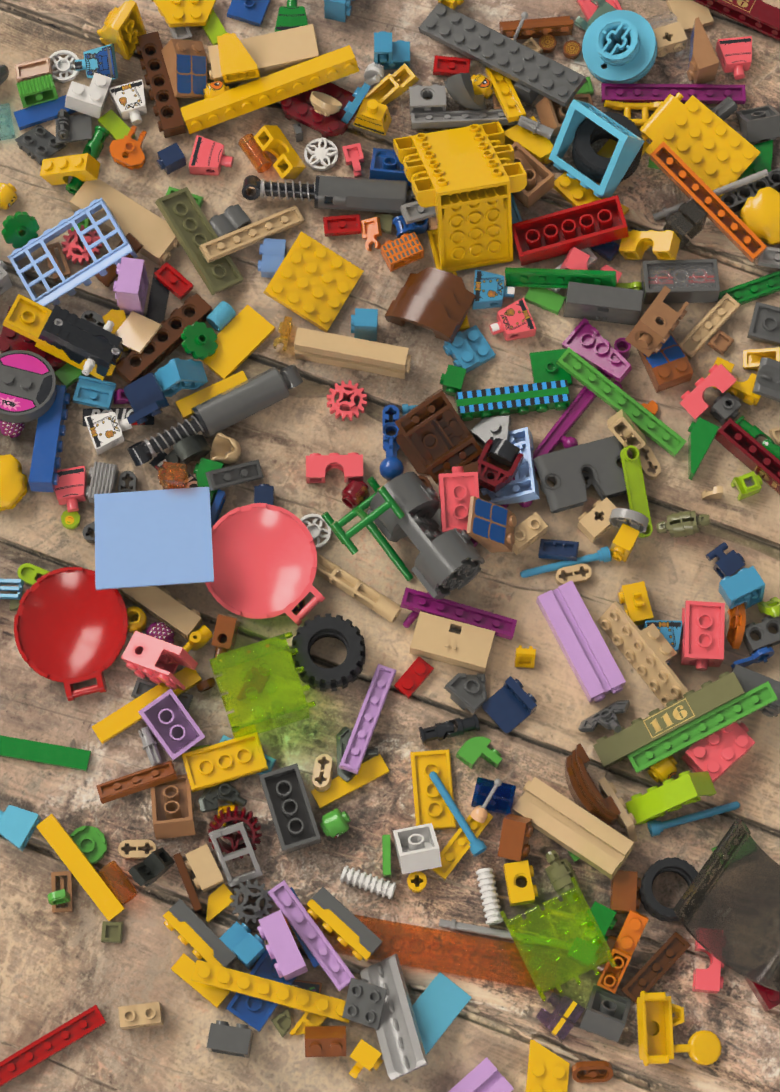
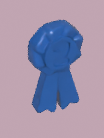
(758, 656)

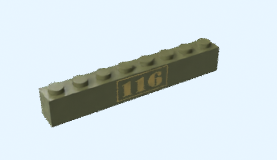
(670, 718)

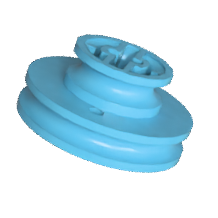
(621, 43)

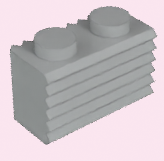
(102, 478)

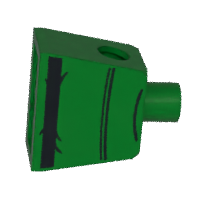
(290, 16)

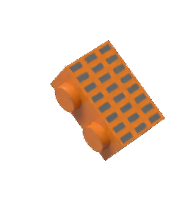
(402, 251)

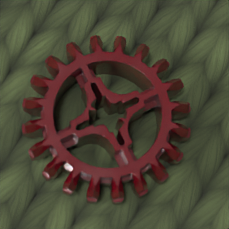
(253, 833)

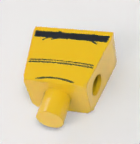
(373, 117)

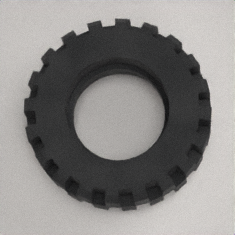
(329, 627)

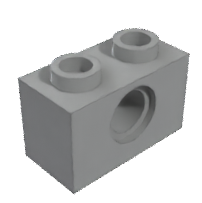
(419, 104)

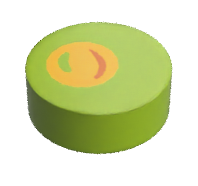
(70, 519)

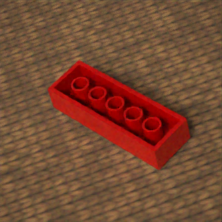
(569, 228)

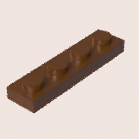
(656, 967)

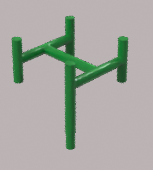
(367, 521)

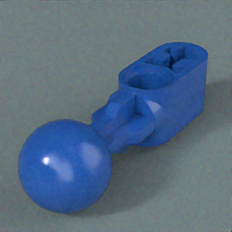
(391, 465)

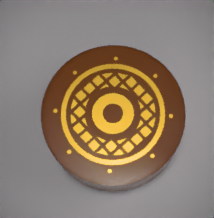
(547, 43)
(572, 49)

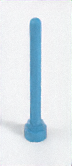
(601, 555)
(656, 827)
(477, 846)

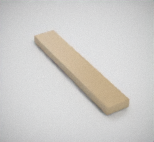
(251, 234)

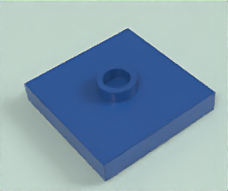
(249, 11)

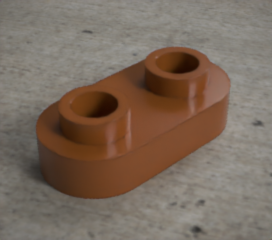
(592, 1071)

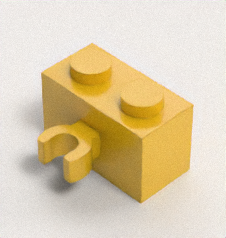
(636, 602)
(366, 1057)

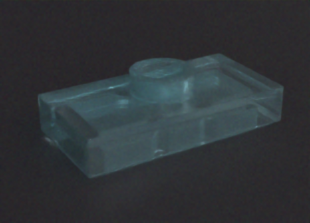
(6, 123)

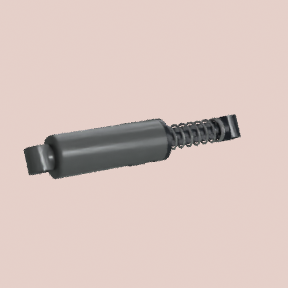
(336, 192)
(223, 411)

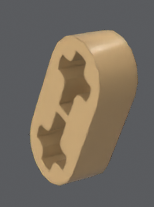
(651, 459)
(572, 570)
(318, 772)
(136, 844)

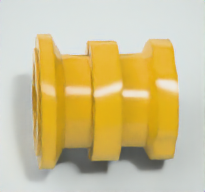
(421, 877)

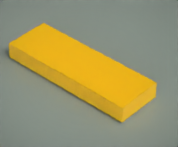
(184, 969)

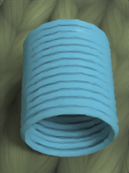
(221, 315)

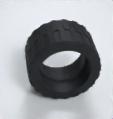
(647, 898)

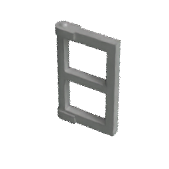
(223, 858)

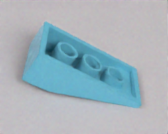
(438, 1009)

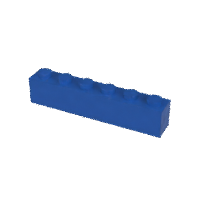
(49, 445)

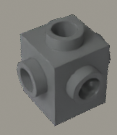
(725, 408)

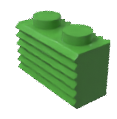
(37, 90)

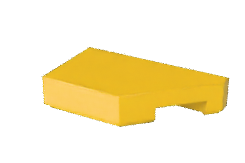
(218, 902)
(307, 1020)

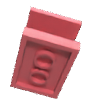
(455, 496)
(702, 634)
(156, 660)
(719, 750)

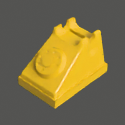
(122, 28)

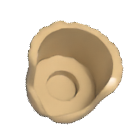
(223, 444)

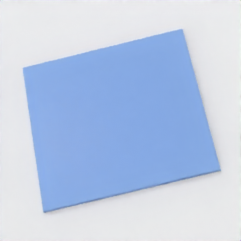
(153, 538)

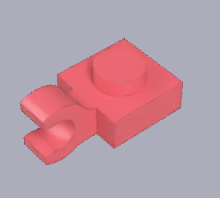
(354, 156)

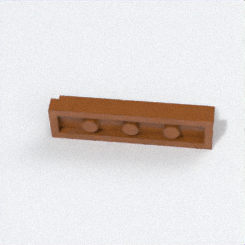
(537, 27)

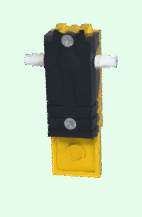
(67, 336)

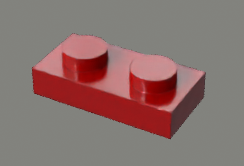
(450, 65)
(342, 225)
(173, 280)
(413, 677)

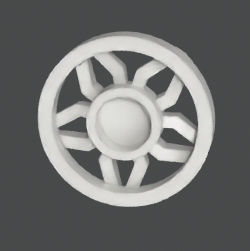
(63, 66)
(321, 154)
(315, 529)

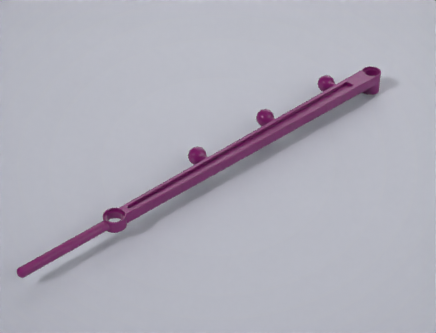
(558, 433)

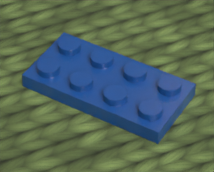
(253, 1010)

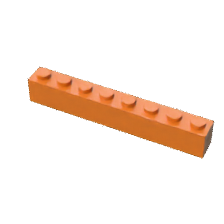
(717, 210)

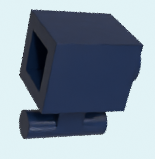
(727, 564)

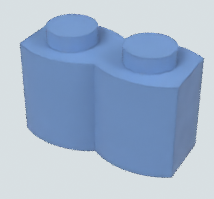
(273, 253)

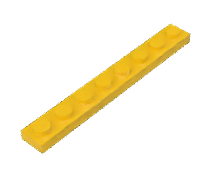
(269, 990)

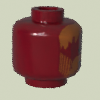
(355, 493)

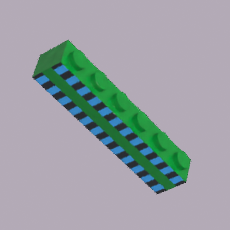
(512, 400)

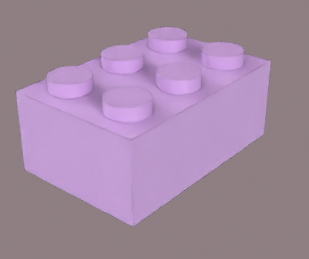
(131, 285)
(171, 724)
(281, 946)

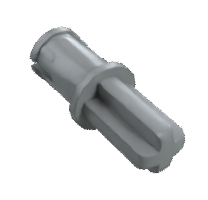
(535, 127)
(149, 745)

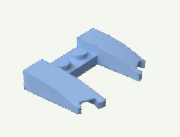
(525, 485)

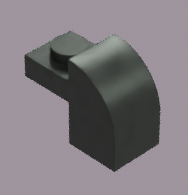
(189, 449)
(152, 867)

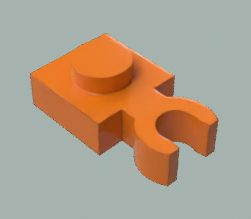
(370, 231)

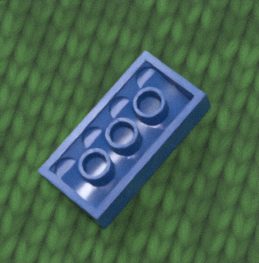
(386, 166)

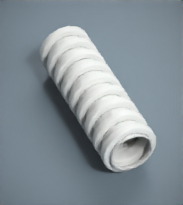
(368, 882)
(489, 896)

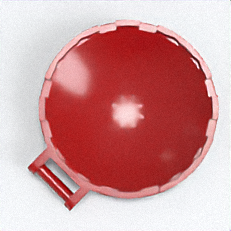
(71, 629)

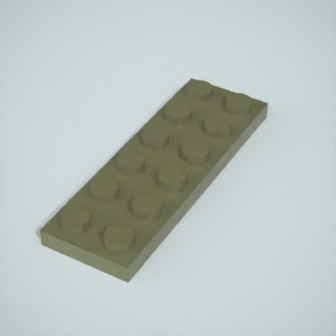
(193, 230)

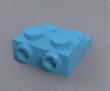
(469, 349)

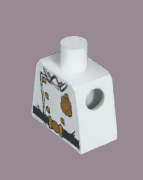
(130, 101)
(106, 430)

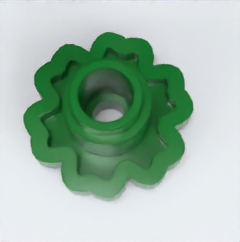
(19, 229)
(199, 340)

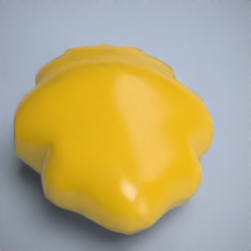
(763, 215)
(12, 482)

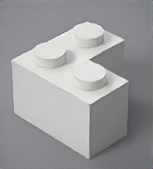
(90, 98)

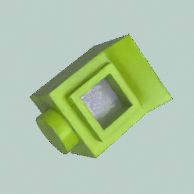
(747, 485)

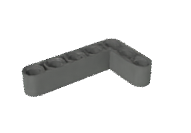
(750, 190)

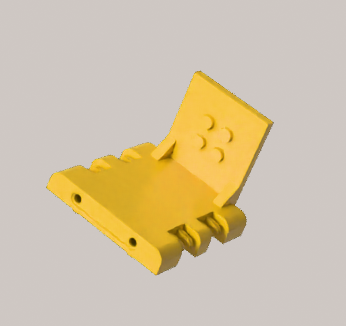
(470, 184)

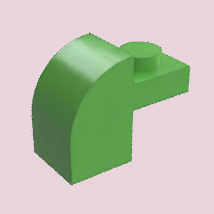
(475, 749)

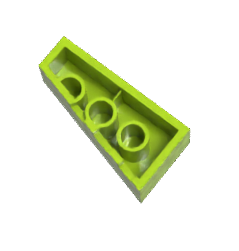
(670, 796)

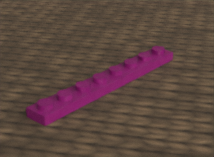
(658, 92)

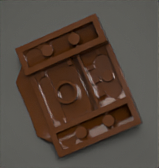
(432, 301)
(435, 437)
(584, 789)

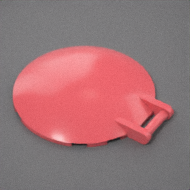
(263, 563)

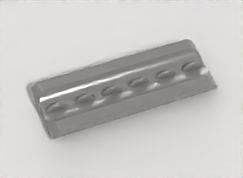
(398, 1027)

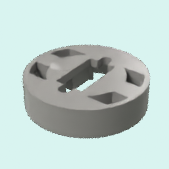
(629, 517)

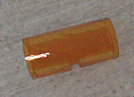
(254, 153)
(118, 882)

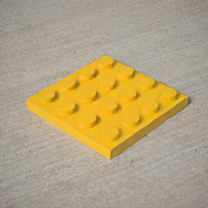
(313, 281)

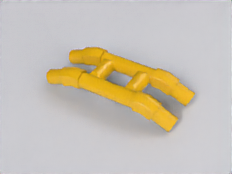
(627, 107)

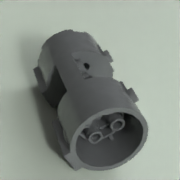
(444, 558)

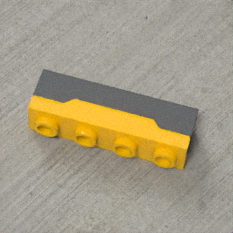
(343, 924)
(198, 935)

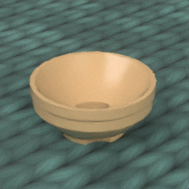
(324, 103)

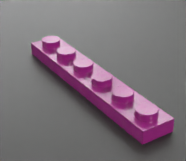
(424, 602)

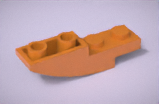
(623, 950)

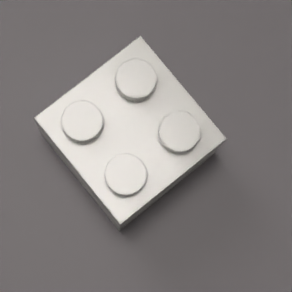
(417, 848)

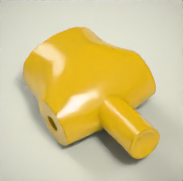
(198, 639)

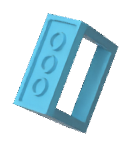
(622, 157)

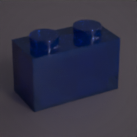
(501, 800)

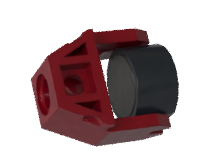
(504, 453)

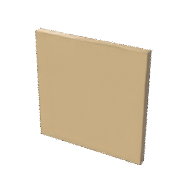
(137, 331)

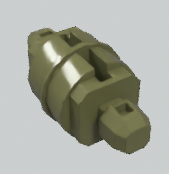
(683, 523)
(560, 873)

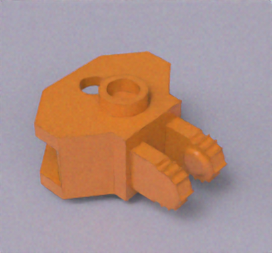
(129, 148)

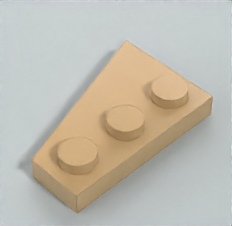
(624, 819)

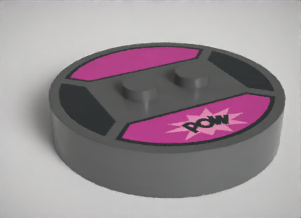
(26, 386)

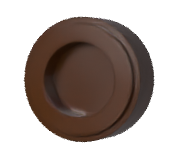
(206, 684)

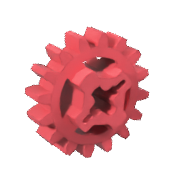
(73, 247)
(346, 408)

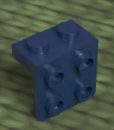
(145, 398)
(510, 705)

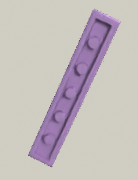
(367, 719)
(311, 935)

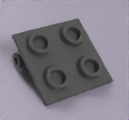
(73, 128)
(39, 144)
(364, 1003)

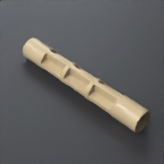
(357, 589)

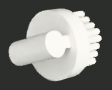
(373, 74)

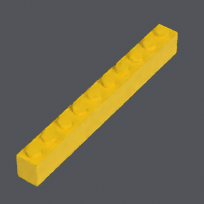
(270, 89)

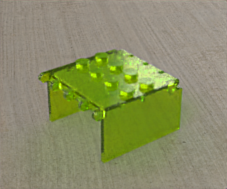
(261, 686)
(559, 941)

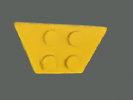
(185, 12)
(546, 1070)

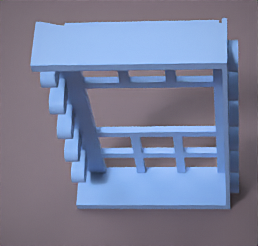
(84, 275)

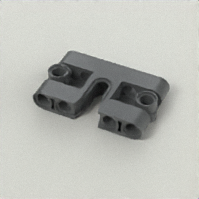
(566, 468)

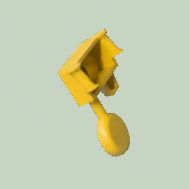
(656, 1033)

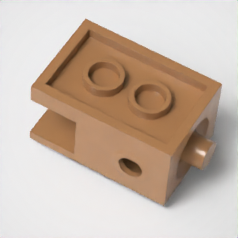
(649, 331)

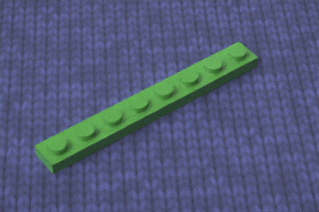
(618, 400)
(702, 727)

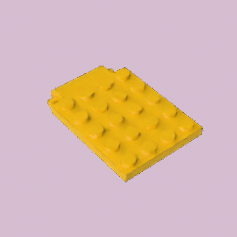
(700, 140)

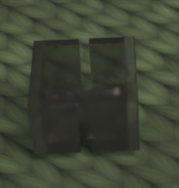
(687, 221)

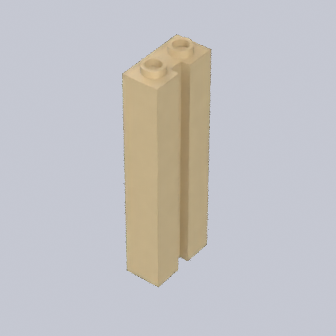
(272, 51)
(132, 218)
(352, 353)
(573, 827)

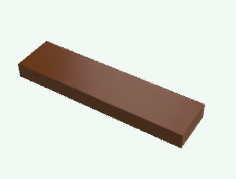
(136, 782)

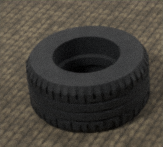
(584, 156)

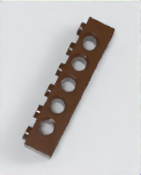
(169, 126)
(162, 350)

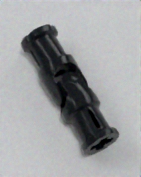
(446, 729)

